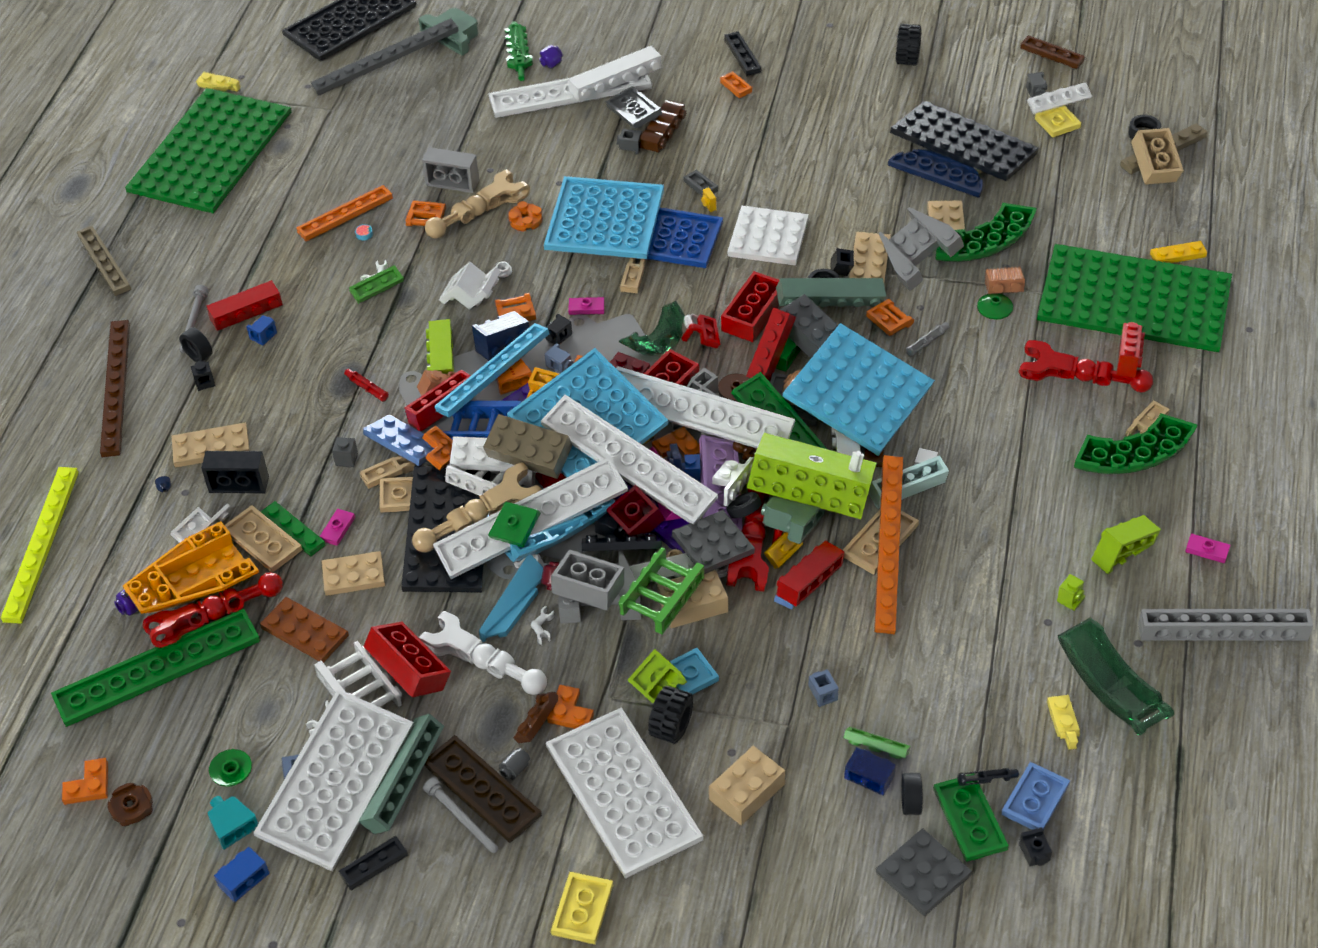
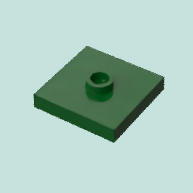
(514, 524)

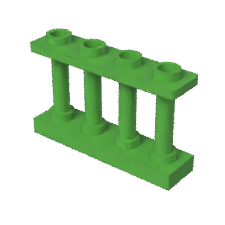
(672, 604)

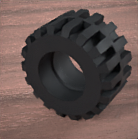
(908, 44)
(670, 714)

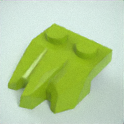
(654, 675)

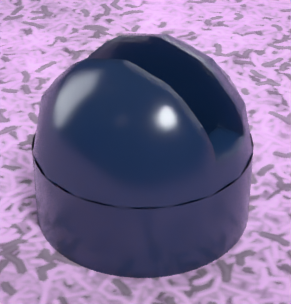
(163, 483)

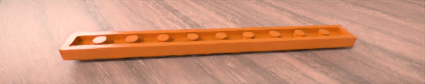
(888, 545)

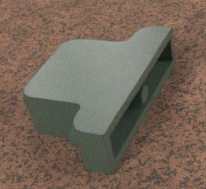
(466, 24)
(791, 517)

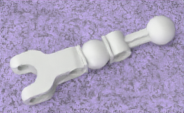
(471, 649)

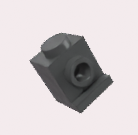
(1036, 84)
(629, 140)

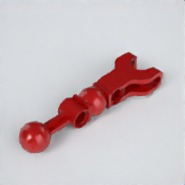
(1067, 366)
(752, 565)
(179, 621)

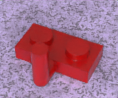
(707, 330)

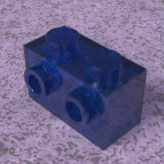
(870, 771)

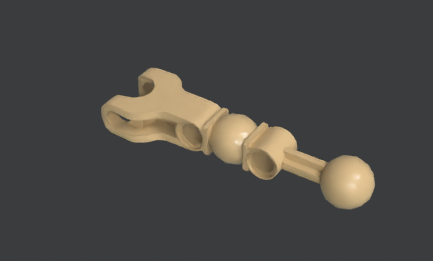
(490, 197)
(478, 509)

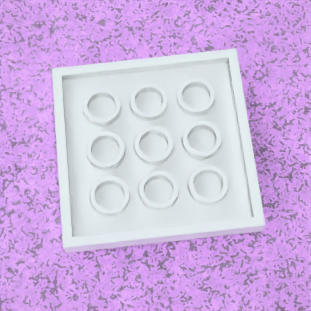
(768, 235)

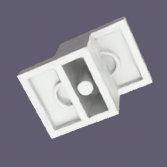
(470, 285)

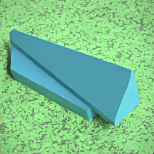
(514, 600)

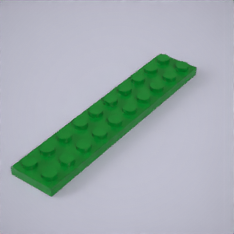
(154, 667)

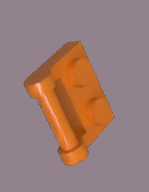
(424, 210)
(526, 310)
(886, 320)

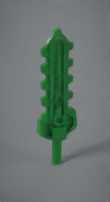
(518, 49)

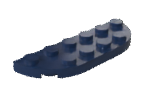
(939, 170)

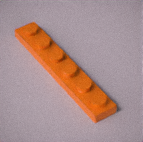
(344, 213)

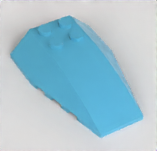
(554, 535)

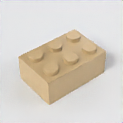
(1157, 156)
(705, 602)
(747, 785)

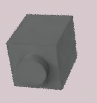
(345, 452)

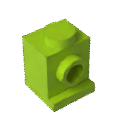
(1071, 592)

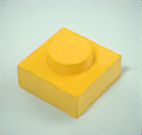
(709, 199)

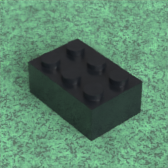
(235, 472)

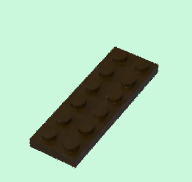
(482, 788)

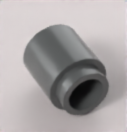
(514, 764)

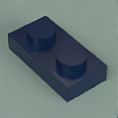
(674, 456)

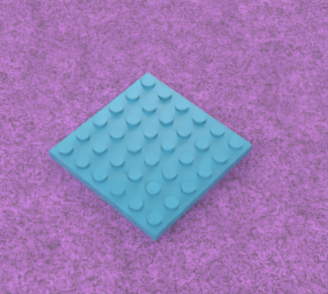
(604, 217)
(858, 389)
(601, 390)

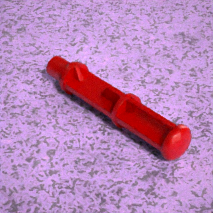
(367, 385)

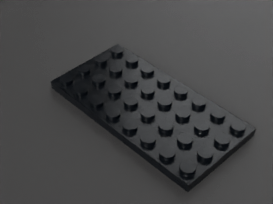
(343, 24)
(964, 140)
(429, 505)

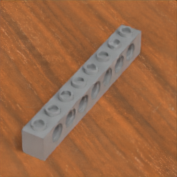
(1225, 624)

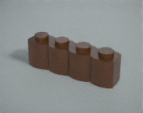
(662, 128)

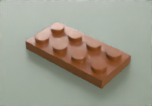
(304, 629)

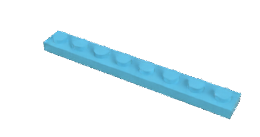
(491, 370)

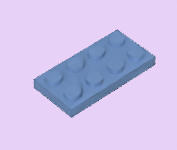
(399, 439)

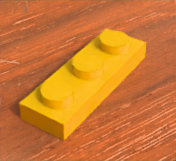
(1179, 252)

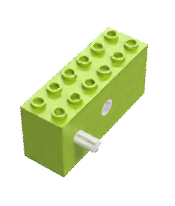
(811, 475)

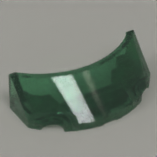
(664, 336)

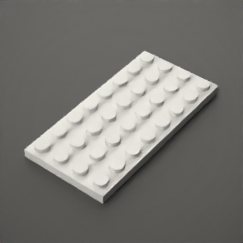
(333, 780)
(624, 792)

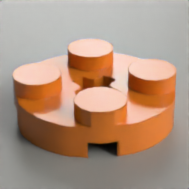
(533, 218)

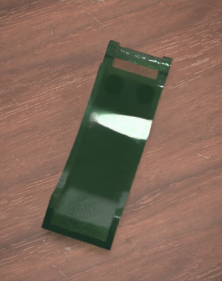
(1112, 677)

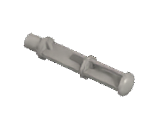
(924, 340)

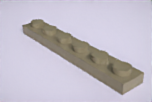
(1181, 139)
(103, 261)

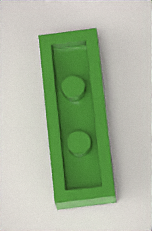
(376, 284)
(876, 743)

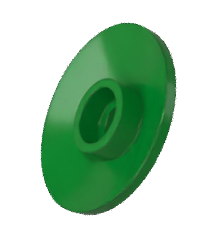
(995, 306)
(227, 761)

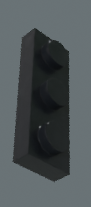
(373, 863)

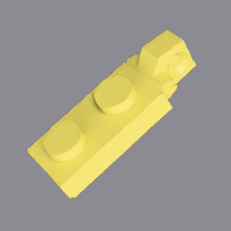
(218, 82)
(1064, 719)

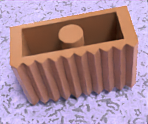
(1004, 280)

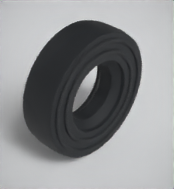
(744, 505)

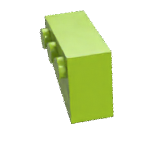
(1124, 540)

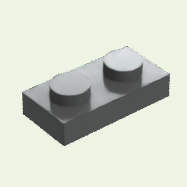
(699, 182)

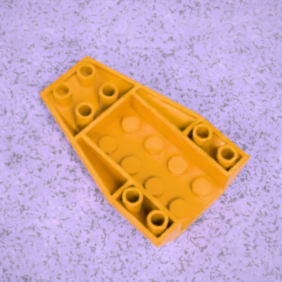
(190, 571)

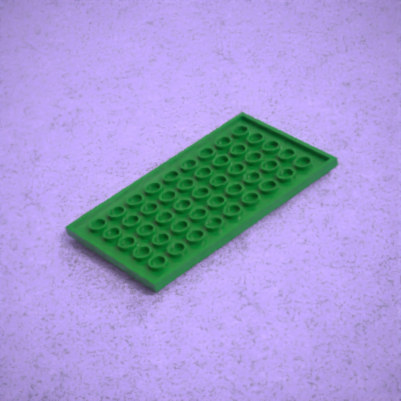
(208, 150)
(1110, 289)

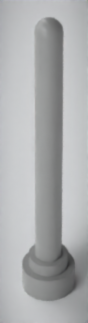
(200, 293)
(434, 788)

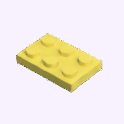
(582, 908)

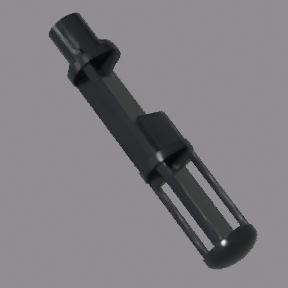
(987, 776)

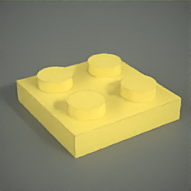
(1058, 121)

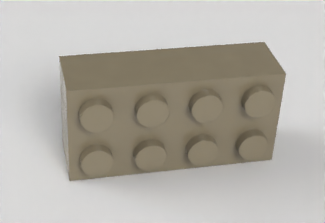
(519, 442)

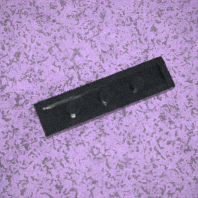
(742, 53)

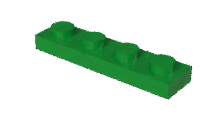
(310, 542)

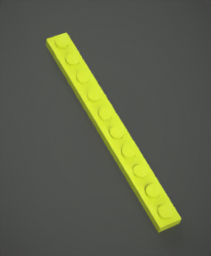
(39, 546)

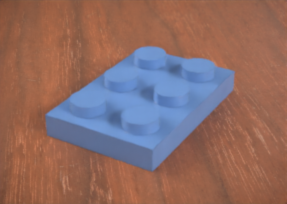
(1035, 797)

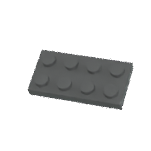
(633, 107)

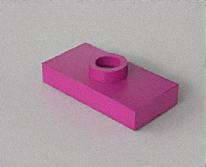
(585, 306)
(337, 527)
(1207, 548)

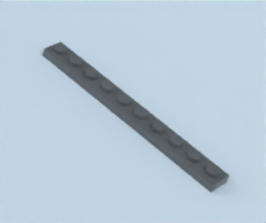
(384, 56)

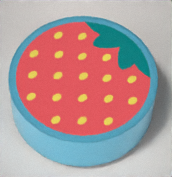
(364, 232)

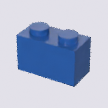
(241, 874)

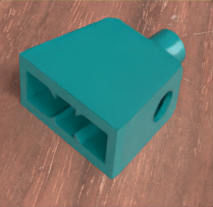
(231, 820)

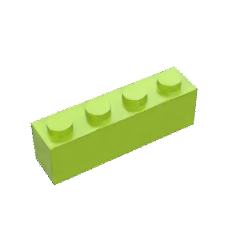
(440, 346)

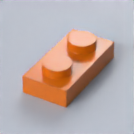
(736, 84)

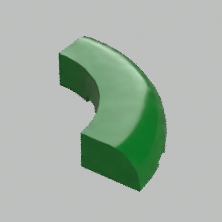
(994, 236)
(1135, 452)

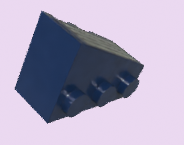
(497, 334)

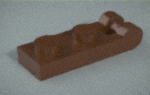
(536, 717)

